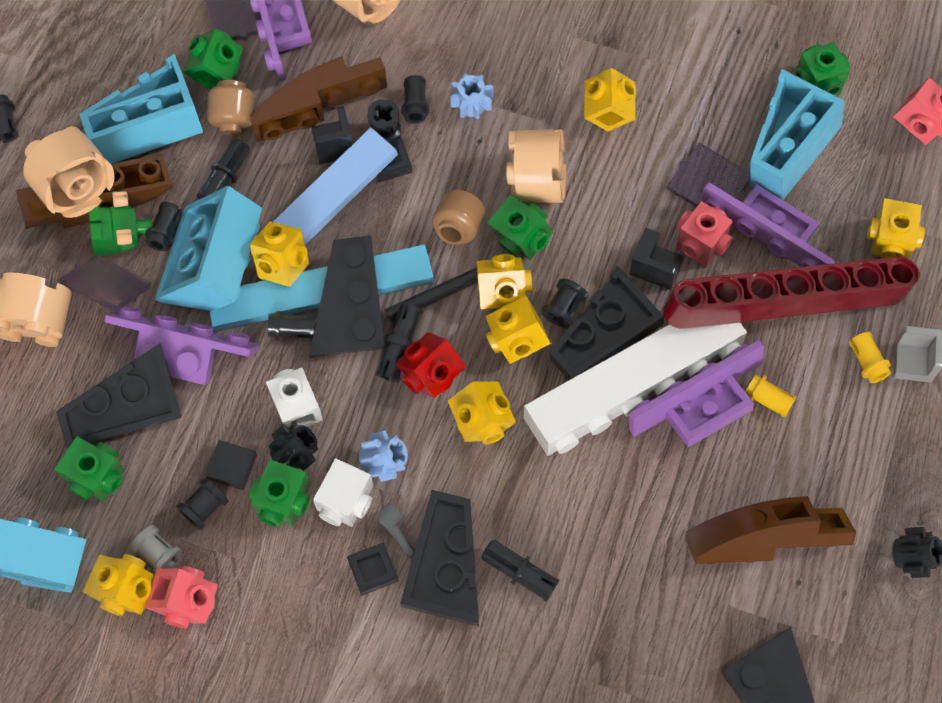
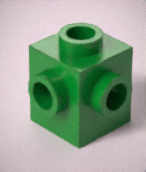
(212, 58)
(824, 67)
(521, 227)
(90, 470)
(280, 494)

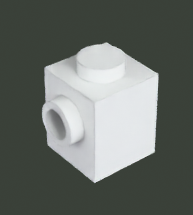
(294, 398)
(344, 494)

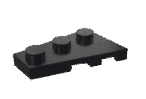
(349, 302)
(611, 324)
(123, 402)
(444, 563)
(771, 673)

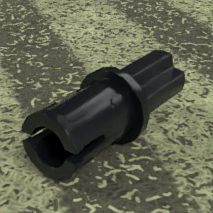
(225, 170)
(520, 569)

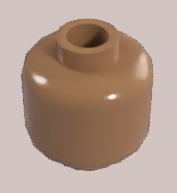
(230, 107)
(458, 217)

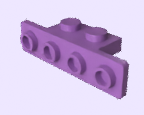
(284, 28)
(771, 222)
(186, 349)
(704, 401)

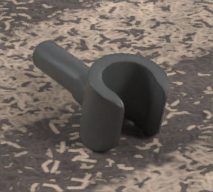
(388, 520)

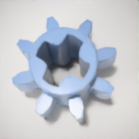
(471, 96)
(383, 456)

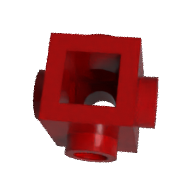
(430, 365)

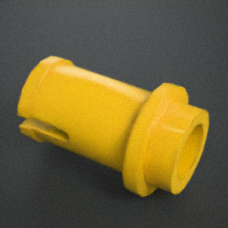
(870, 357)
(770, 395)

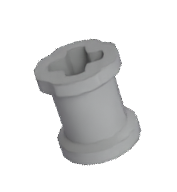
(155, 549)

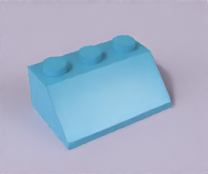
(210, 251)

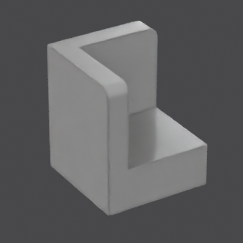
(917, 354)

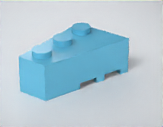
(143, 116)
(794, 134)
(40, 555)

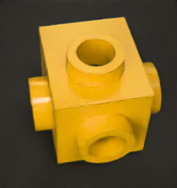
(609, 99)
(896, 229)
(279, 253)
(502, 281)
(516, 330)
(482, 412)
(120, 584)

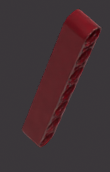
(790, 292)

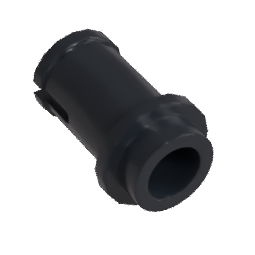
(415, 106)
(7, 123)
(164, 225)
(290, 326)

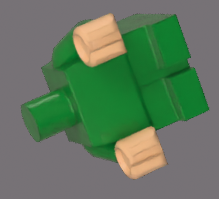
(116, 227)

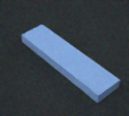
(338, 184)

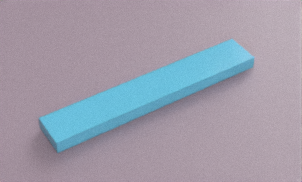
(257, 300)

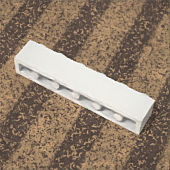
(624, 381)

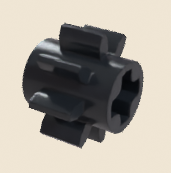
(294, 446)
(917, 552)

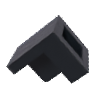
(332, 138)
(654, 262)

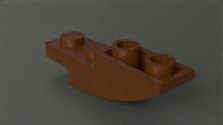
(302, 99)
(139, 177)
(760, 528)

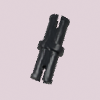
(398, 341)

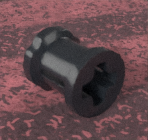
(387, 118)
(564, 303)
(202, 503)

